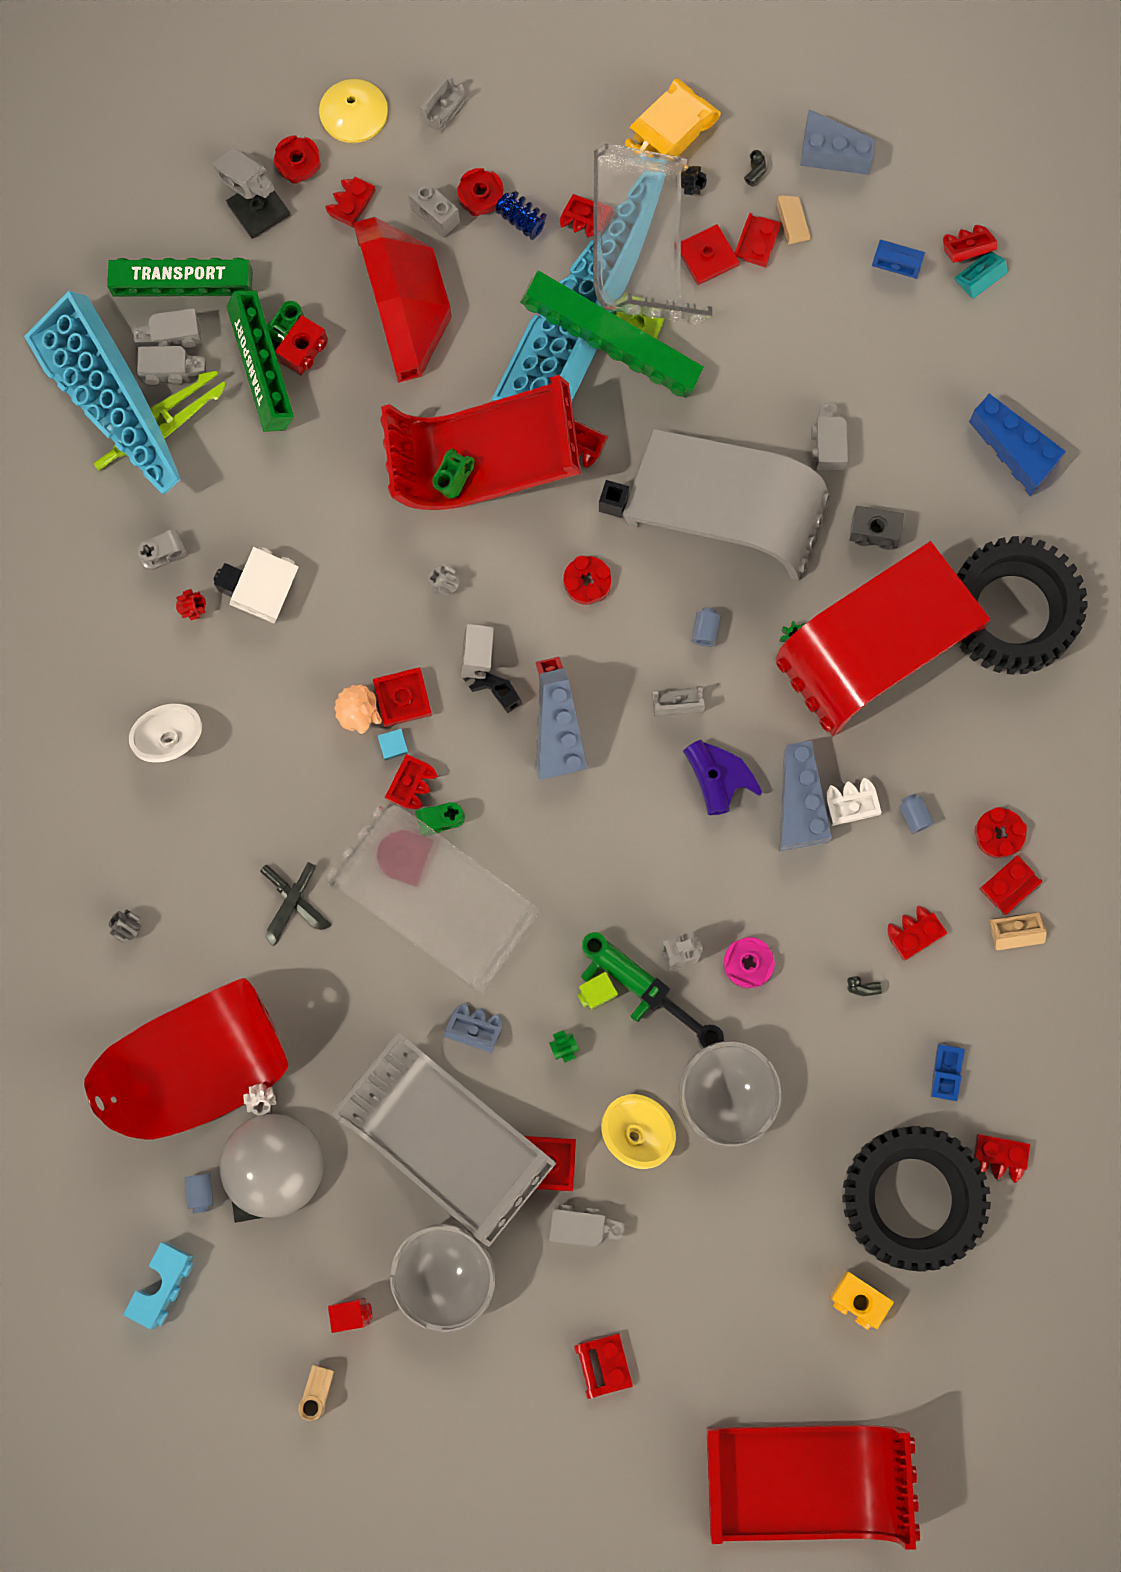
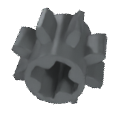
(124, 925)

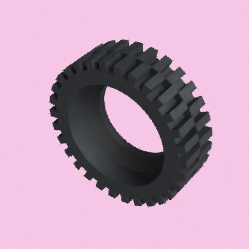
(1055, 582)
(966, 1188)

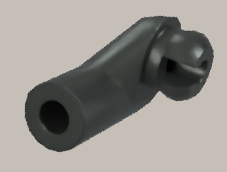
(758, 167)
(866, 989)

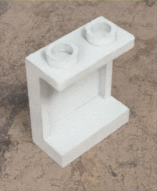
(264, 584)

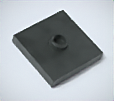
(258, 212)

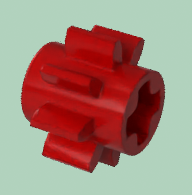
(191, 604)

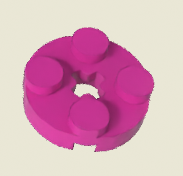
(761, 956)

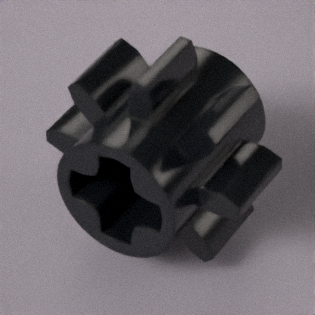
(693, 180)

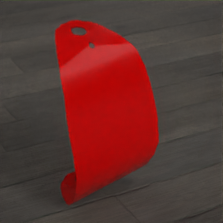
(187, 1065)

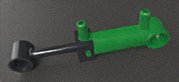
(649, 990)

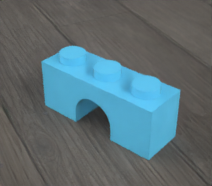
(172, 1266)

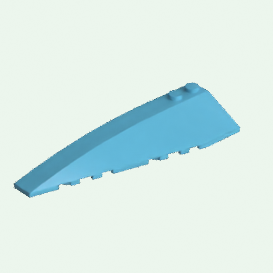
(89, 367)

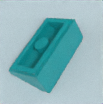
(982, 274)

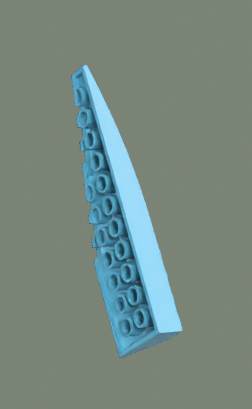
(549, 348)

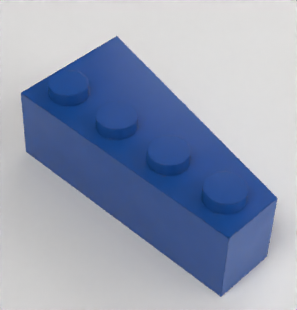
(1016, 442)

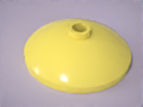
(357, 120)
(647, 1123)

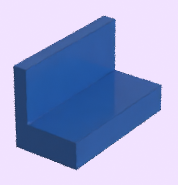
(898, 259)

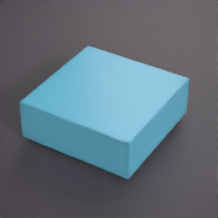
(393, 744)

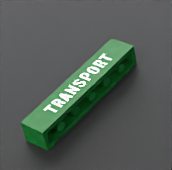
(178, 277)
(260, 361)

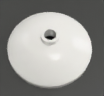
(165, 733)

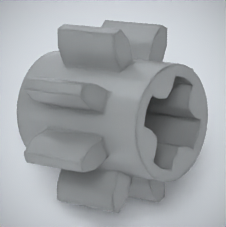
(444, 580)

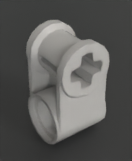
(164, 549)

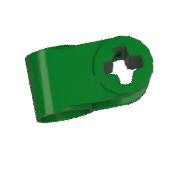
(281, 324)
(453, 471)
(437, 818)

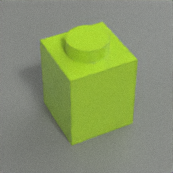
(597, 992)

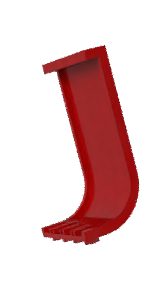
(512, 440)
(879, 636)
(812, 1483)

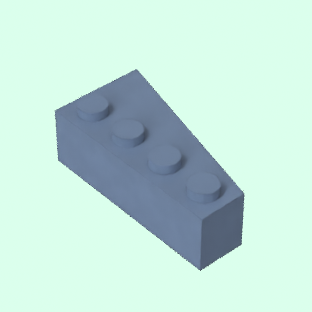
(559, 736)
(803, 806)

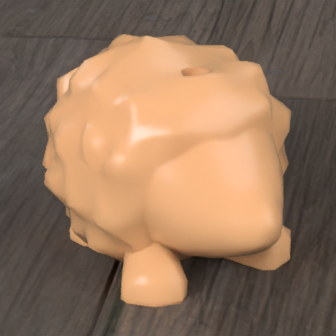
(356, 708)

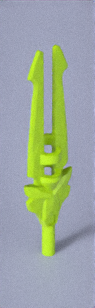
(172, 423)

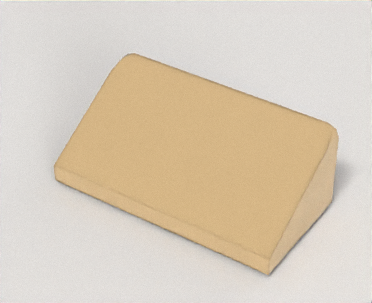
(792, 219)
(1018, 931)

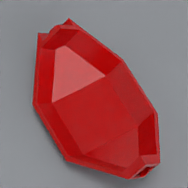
(406, 293)

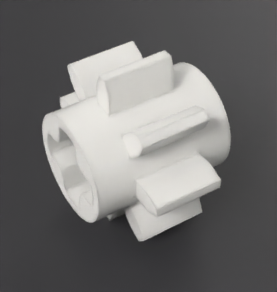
(259, 1099)

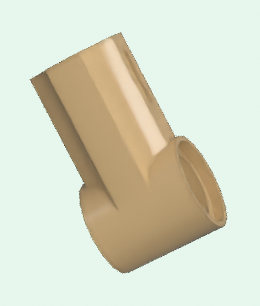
(317, 1390)

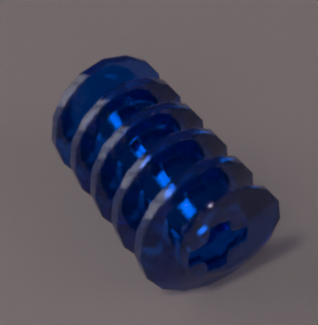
(521, 215)

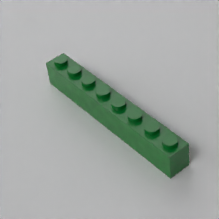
(611, 334)

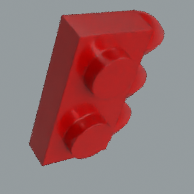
(352, 201)
(581, 213)
(969, 244)
(590, 442)
(409, 782)
(916, 934)
(1002, 1154)

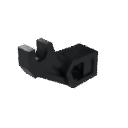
(495, 683)

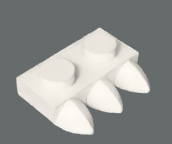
(852, 805)

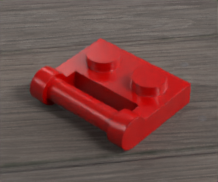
(612, 1364)

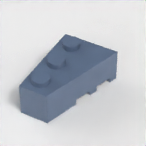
(835, 146)

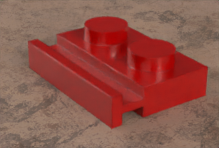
(757, 240)
(1010, 885)

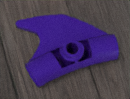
(729, 772)

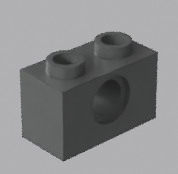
(889, 522)

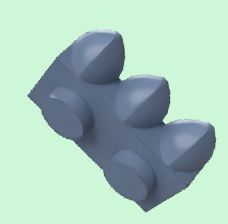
(474, 1029)

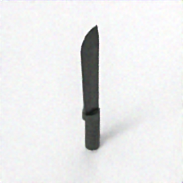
(302, 905)
(283, 914)

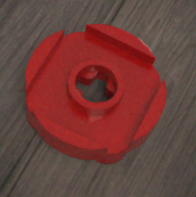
(301, 170)
(482, 179)
(582, 567)
(986, 836)

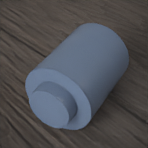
(706, 627)
(916, 813)
(198, 1193)

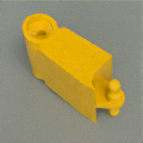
(673, 121)

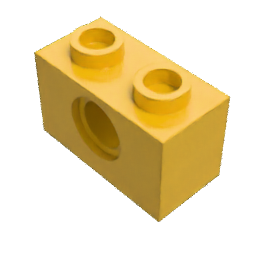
(876, 1303)

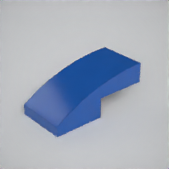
(947, 1072)

